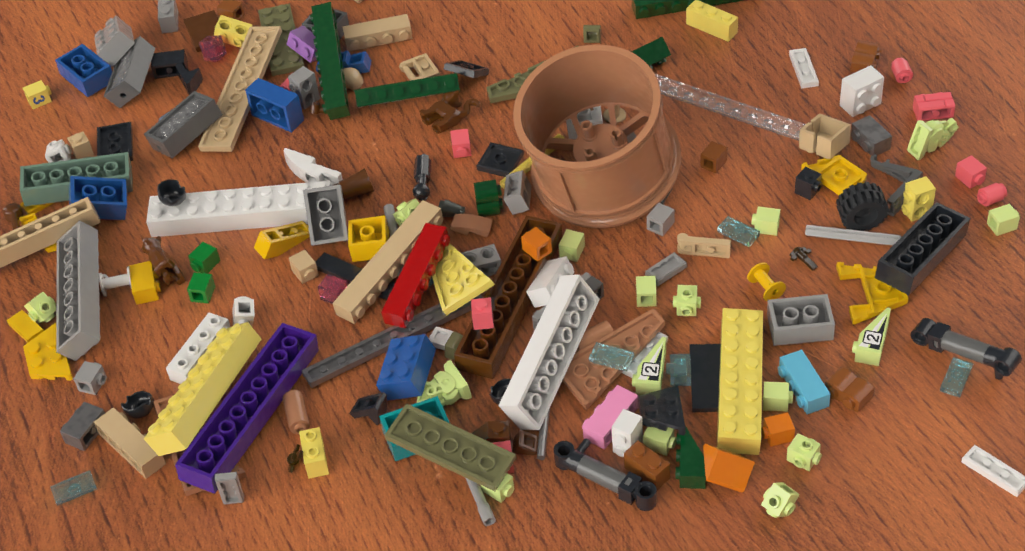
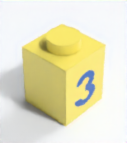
(37, 94)

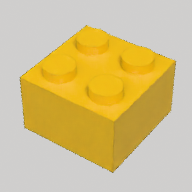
(367, 237)

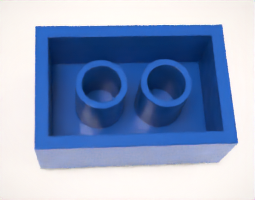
(84, 70)
(274, 105)
(105, 194)
(406, 367)

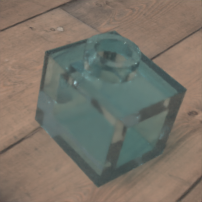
(679, 370)

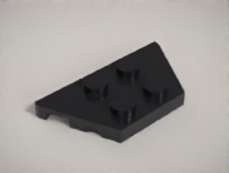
(662, 410)

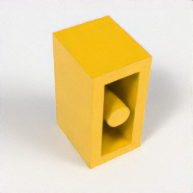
(144, 282)

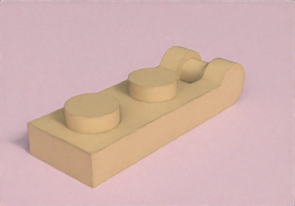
(703, 246)

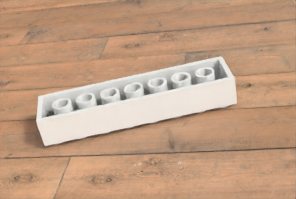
(549, 353)

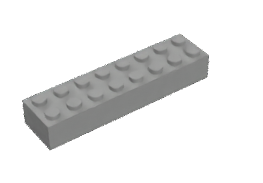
(77, 291)

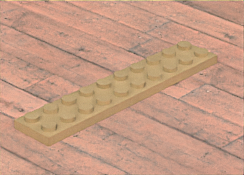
(233, 101)

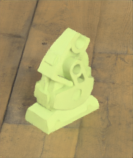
(930, 135)
(447, 385)

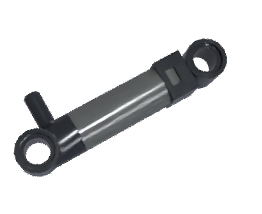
(941, 338)
(628, 487)

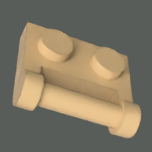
(422, 65)

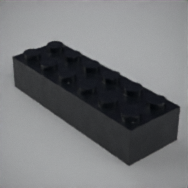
(922, 248)

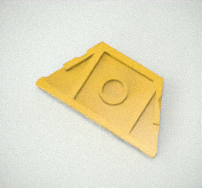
(837, 173)
(44, 360)

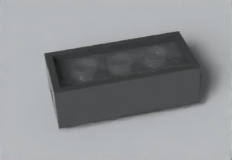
(129, 73)
(183, 124)

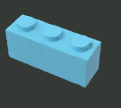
(804, 382)

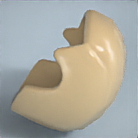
(353, 78)

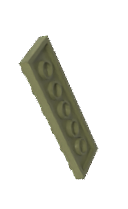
(284, 58)
(450, 447)

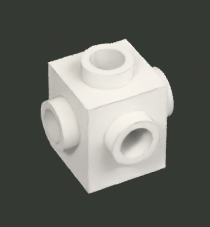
(58, 151)

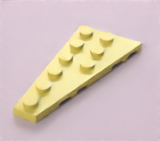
(458, 280)

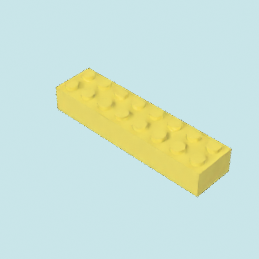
(740, 381)
(202, 389)

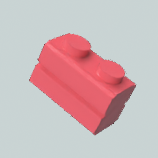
(933, 106)

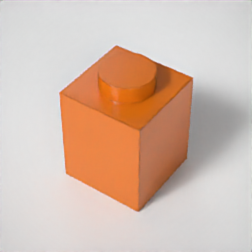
(536, 244)
(778, 429)

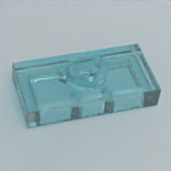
(738, 231)
(611, 356)
(956, 377)
(73, 487)

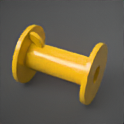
(759, 274)

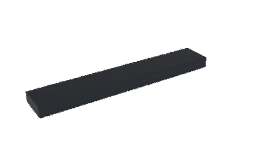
(336, 267)

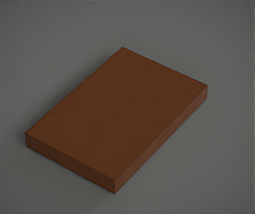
(201, 27)

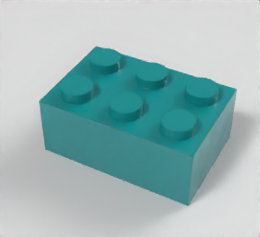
(431, 406)

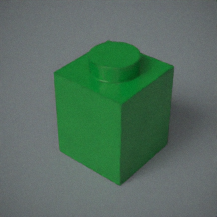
(204, 258)
(201, 287)

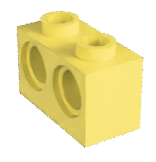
(232, 30)
(918, 198)
(314, 452)

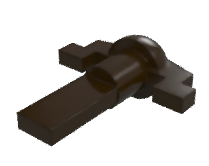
(799, 252)
(294, 458)

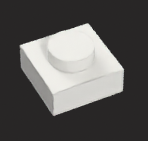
(439, 337)

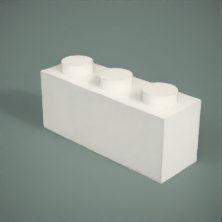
(547, 279)

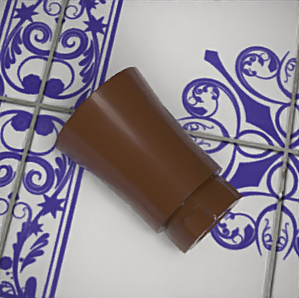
(356, 185)

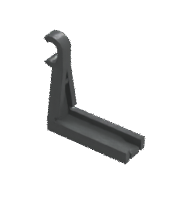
(899, 172)

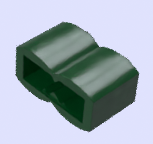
(487, 198)

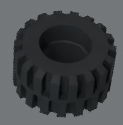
(862, 206)

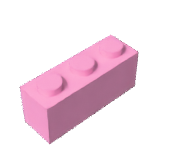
(599, 426)

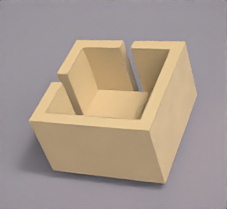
(824, 136)

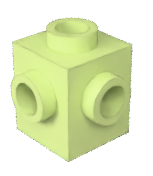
(404, 210)
(686, 304)
(41, 308)
(804, 452)
(780, 500)

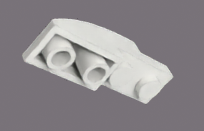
(307, 170)

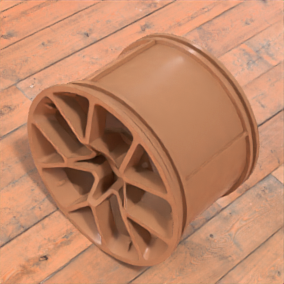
(609, 176)

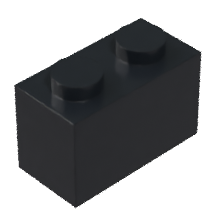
(164, 63)

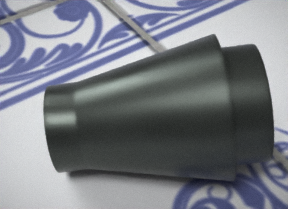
(450, 208)

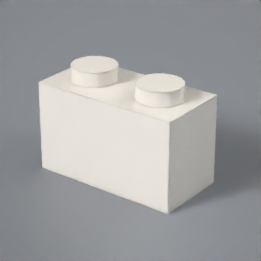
(626, 431)

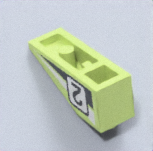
(871, 340)
(651, 370)

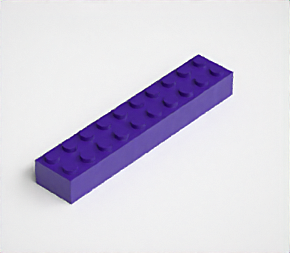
(247, 407)

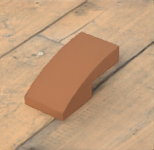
(466, 222)

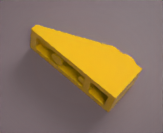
(280, 239)

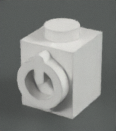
(243, 310)

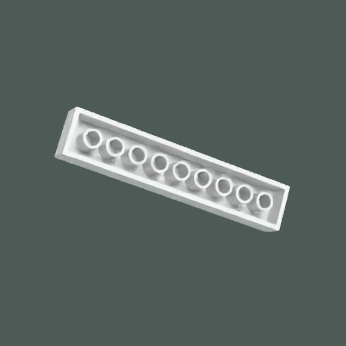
(230, 210)

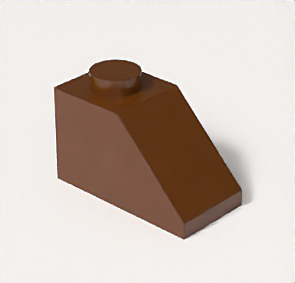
(494, 431)

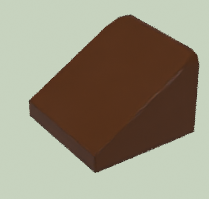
(525, 443)

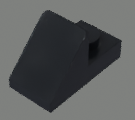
(190, 79)
(370, 406)

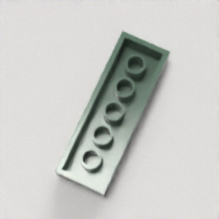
(51, 181)

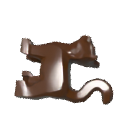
(446, 112)
(162, 261)

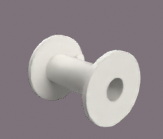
(113, 282)

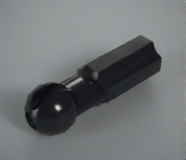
(422, 173)

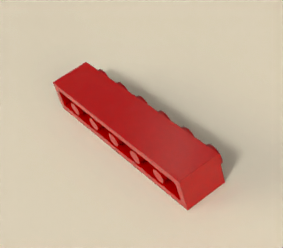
(415, 275)

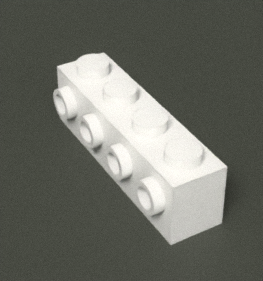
(195, 347)

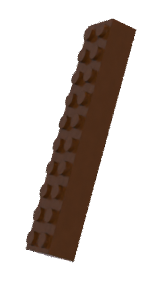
(484, 349)

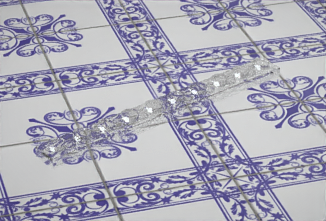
(729, 107)

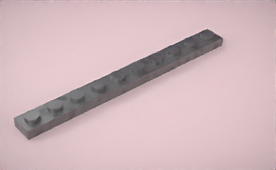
(378, 344)

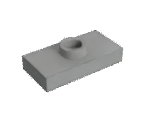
(666, 268)
(229, 488)

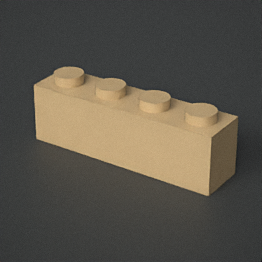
(377, 32)
(129, 442)

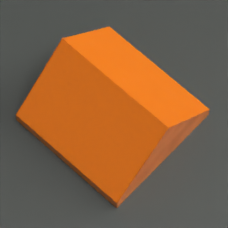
(726, 468)

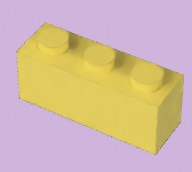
(712, 20)

